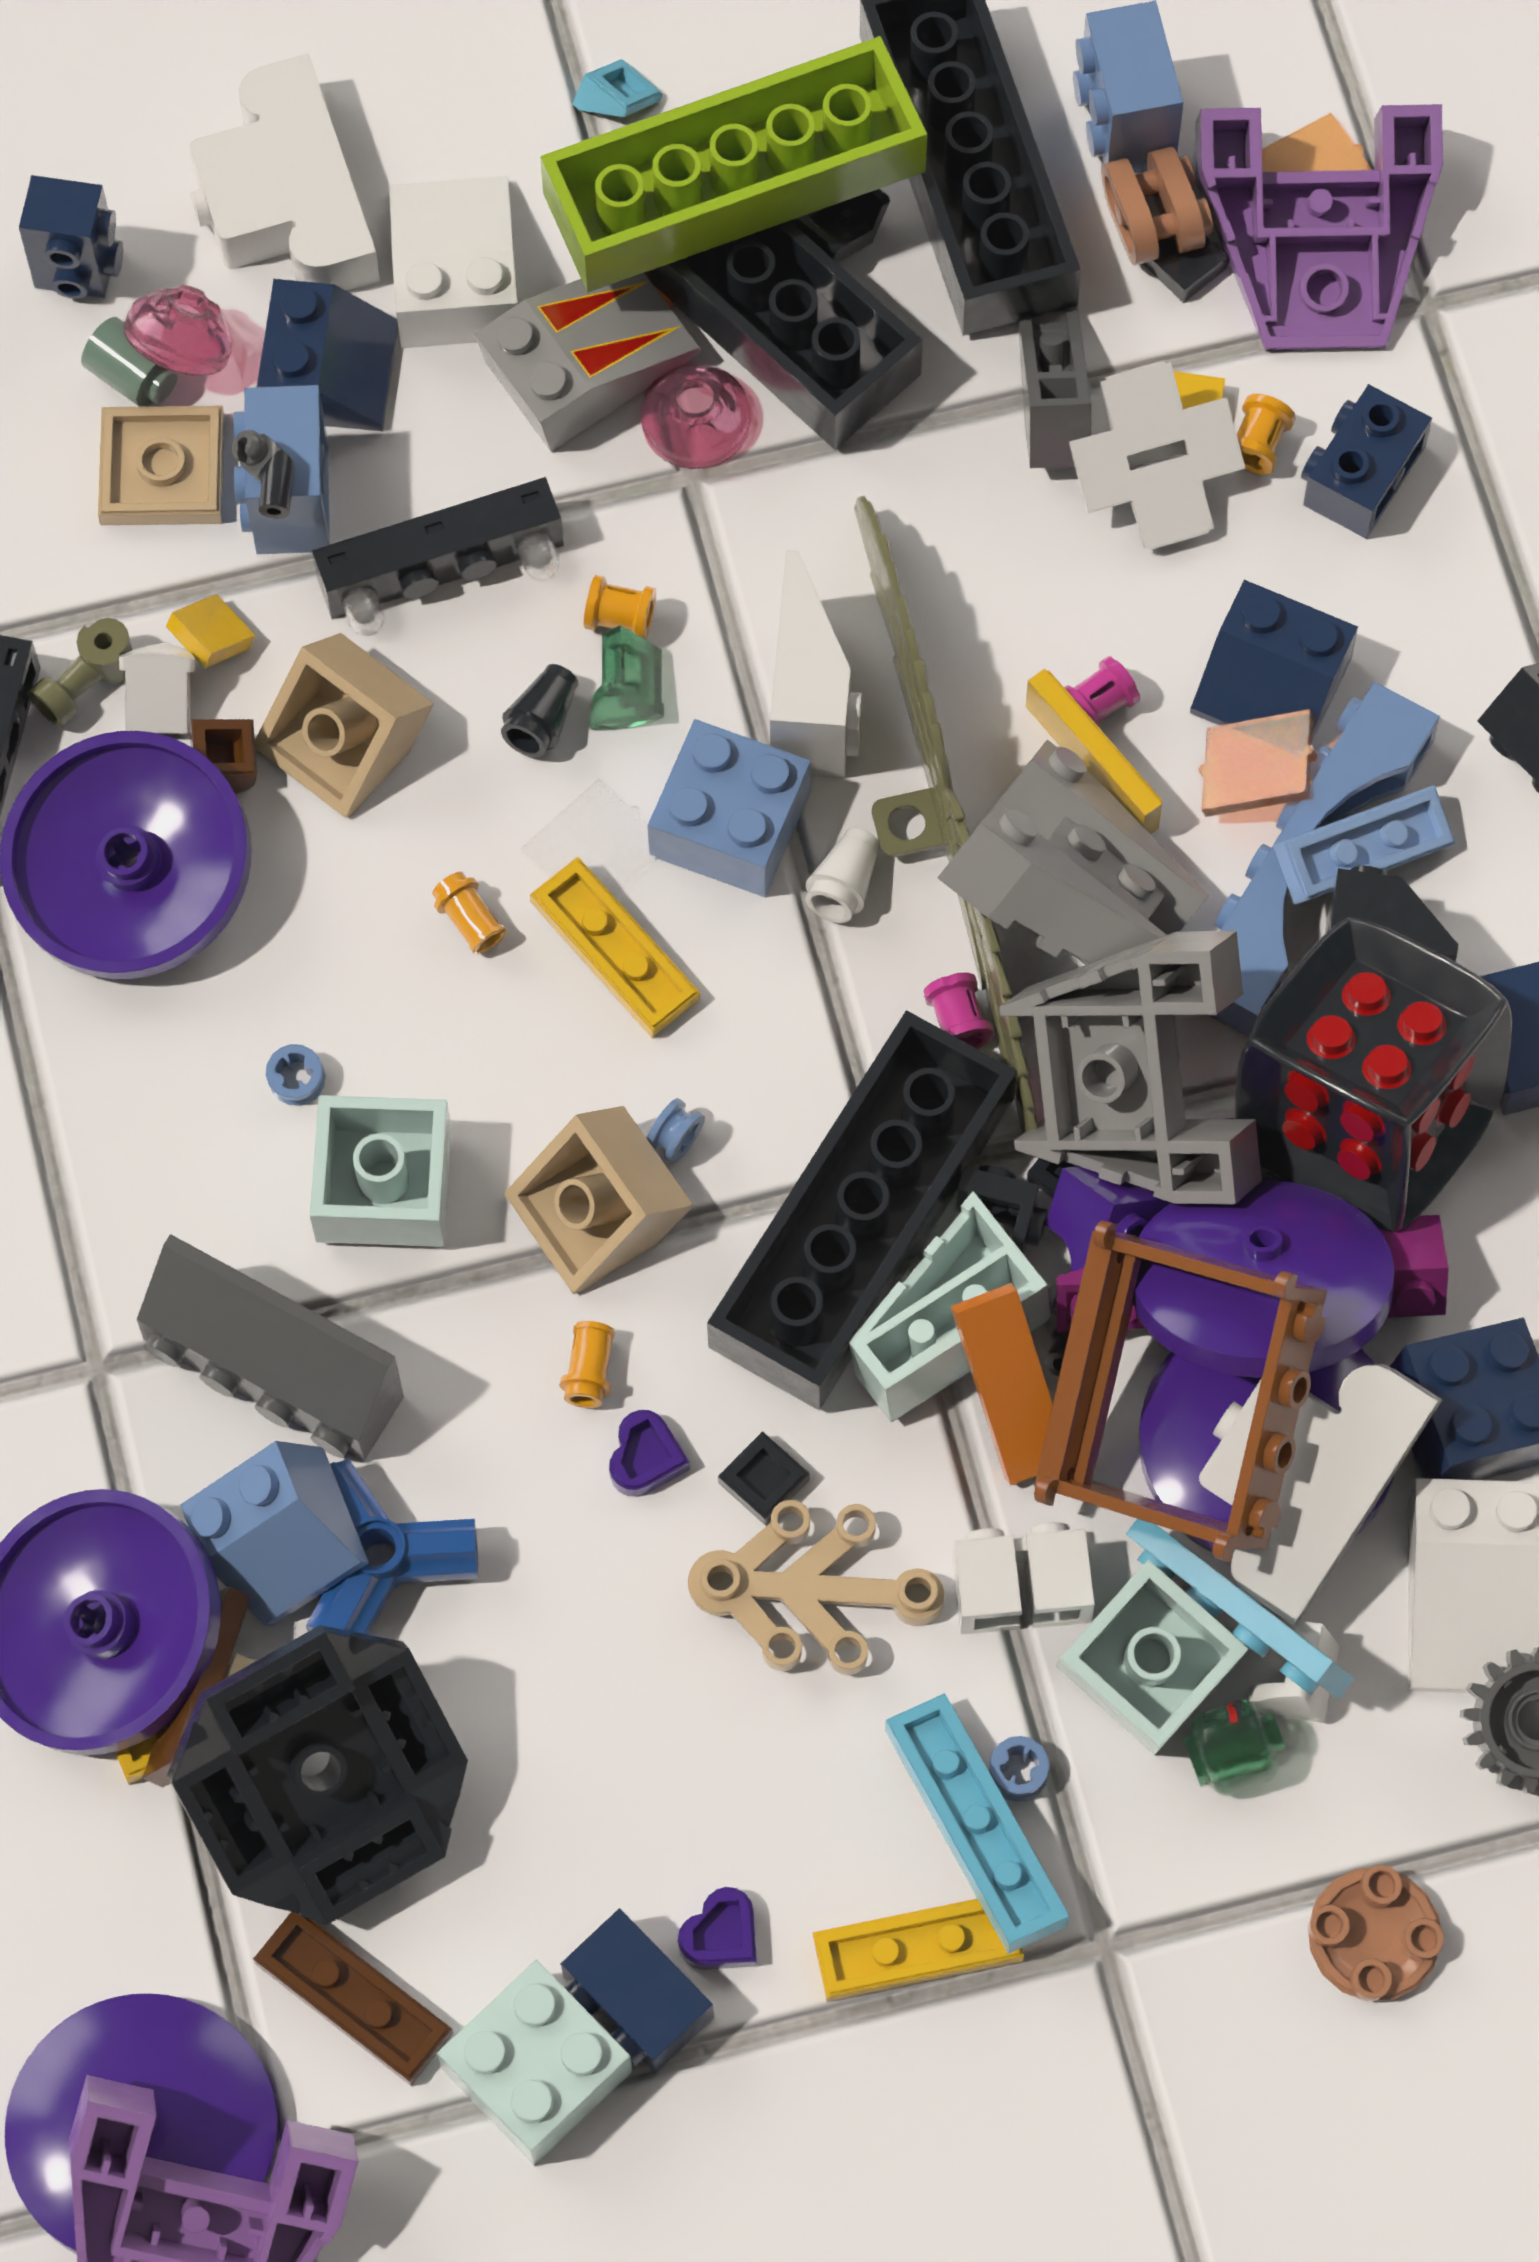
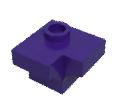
(1085, 1200)

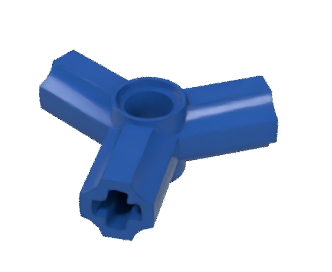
(421, 1554)

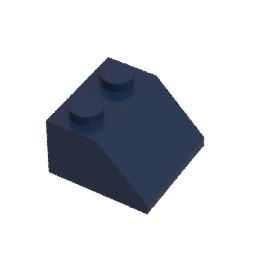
(333, 342)
(1273, 660)

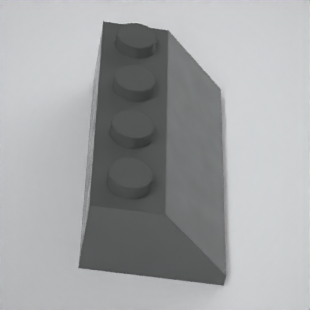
(268, 1350)

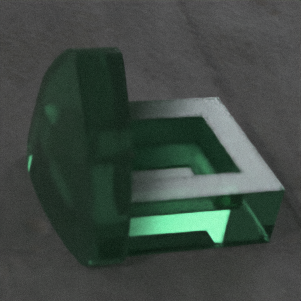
(630, 682)

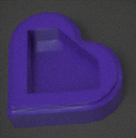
(646, 1455)
(721, 1934)

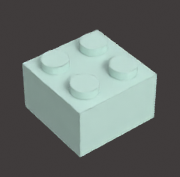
(381, 1170)
(1151, 1657)
(535, 2062)

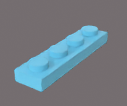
(1256, 1625)
(976, 1823)

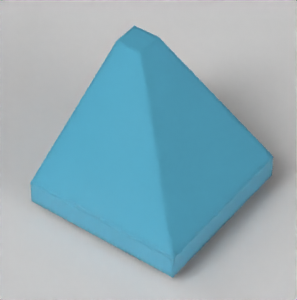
(615, 91)

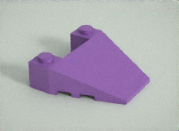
(1320, 249)
(174, 2212)

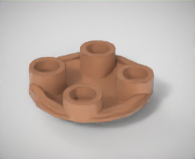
(1374, 1934)

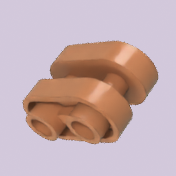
(1172, 184)

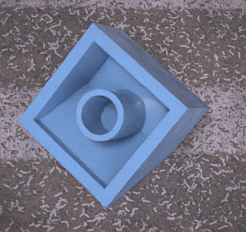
(277, 1529)

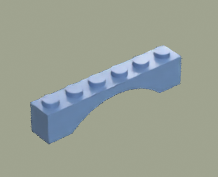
(1372, 759)

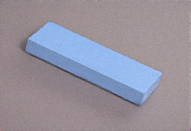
(1374, 838)

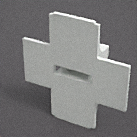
(1165, 493)

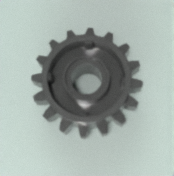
(1497, 1720)

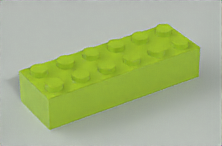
(734, 163)

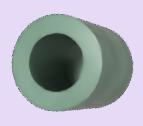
(123, 368)

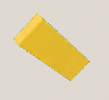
(1078, 732)
(615, 947)
(908, 1950)

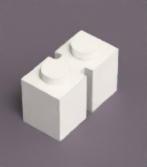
(1055, 1573)

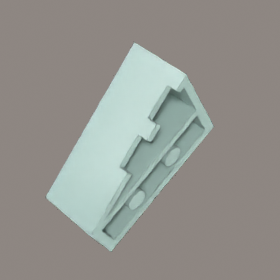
(911, 1338)

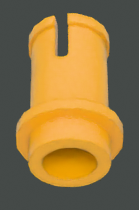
(468, 912)
(588, 1365)

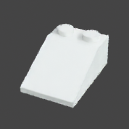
(451, 258)
(811, 692)
(1470, 1579)

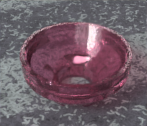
(180, 331)
(696, 438)

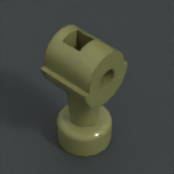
(97, 660)

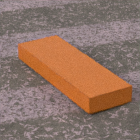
(1006, 1378)

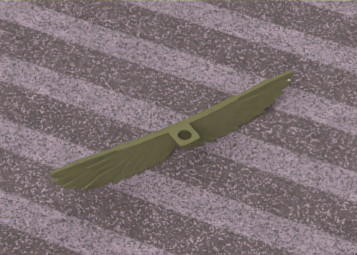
(937, 803)

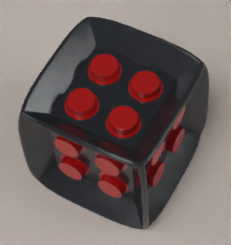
(1375, 1071)

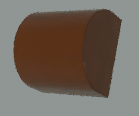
(229, 747)

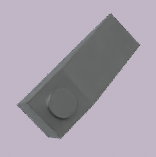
(1054, 387)

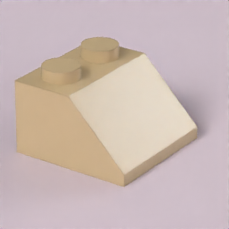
(341, 722)
(597, 1197)

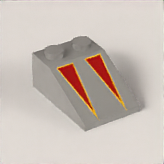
(583, 354)

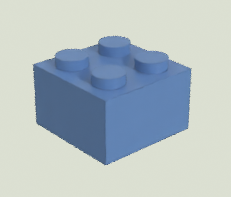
(1128, 84)
(297, 424)
(729, 807)

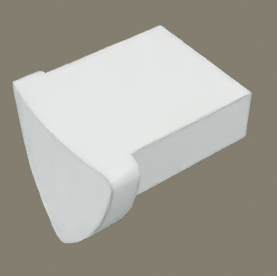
(157, 688)
(1288, 1698)

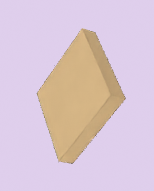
(161, 465)

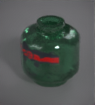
(1234, 1746)

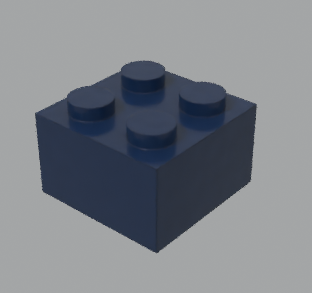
(1487, 1402)

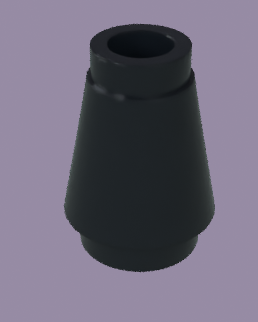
(539, 713)

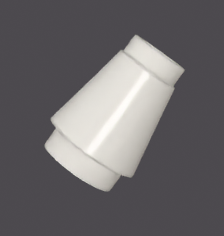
(843, 878)

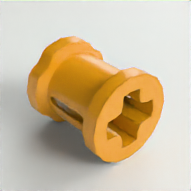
(1261, 431)
(616, 605)

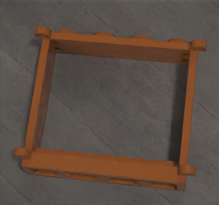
(1092, 1369)

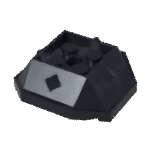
(360, 1822)

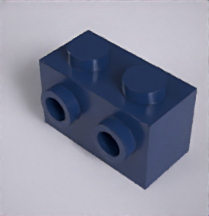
(70, 237)
(1365, 461)

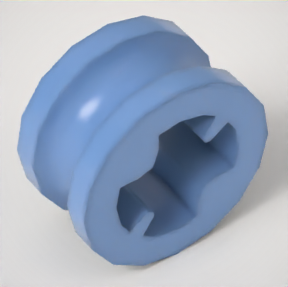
(285, 1057)
(675, 1130)
(1038, 1774)

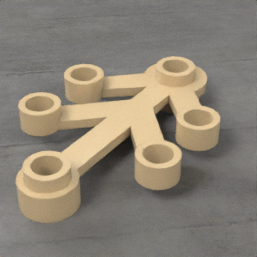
(804, 1587)

